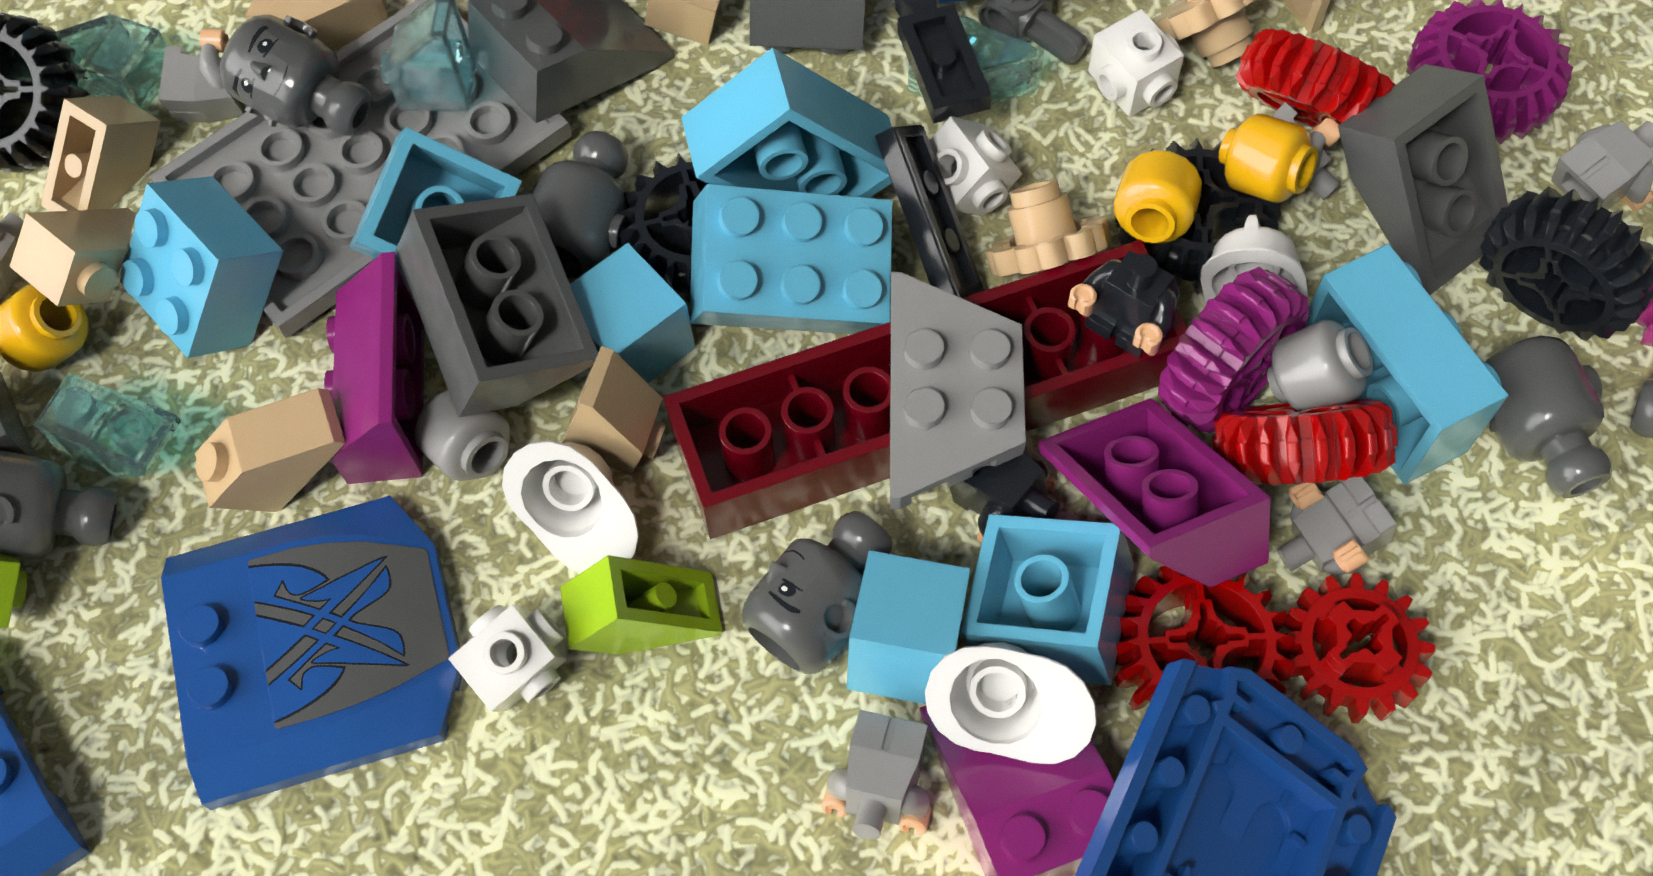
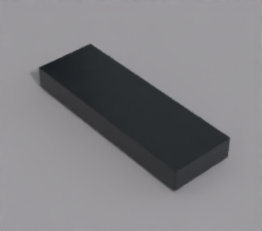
(929, 210)

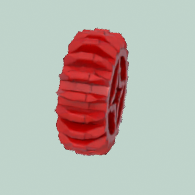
(1308, 77)
(1307, 446)
(1253, 639)

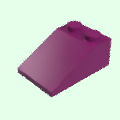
(1023, 812)

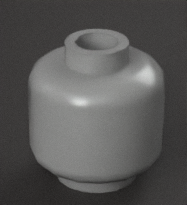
(1320, 366)
(461, 446)

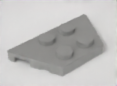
(950, 389)

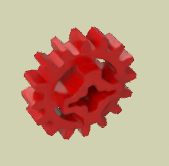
(1349, 616)

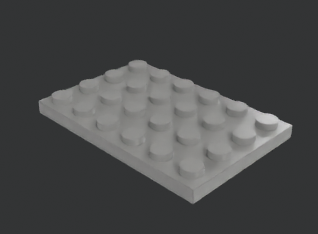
(315, 184)

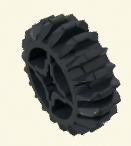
(43, 75)
(1219, 210)
(661, 221)
(1569, 263)

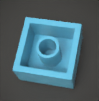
(423, 176)
(199, 265)
(1052, 591)

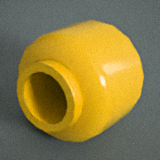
(1268, 158)
(1157, 196)
(39, 333)

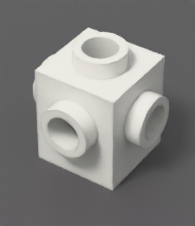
(1135, 63)
(974, 165)
(488, 659)

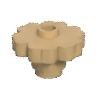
(1215, 26)
(1045, 232)

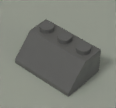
(494, 301)

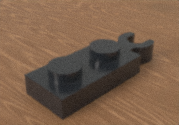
(942, 59)

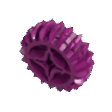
(1527, 61)
(1230, 347)

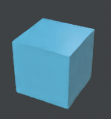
(634, 313)
(904, 624)

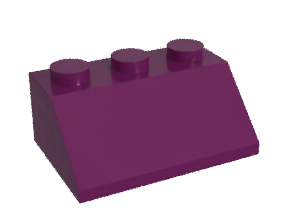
(377, 374)
(1167, 491)

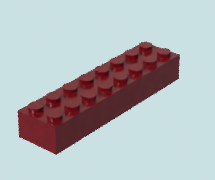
(822, 415)

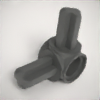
(1034, 22)

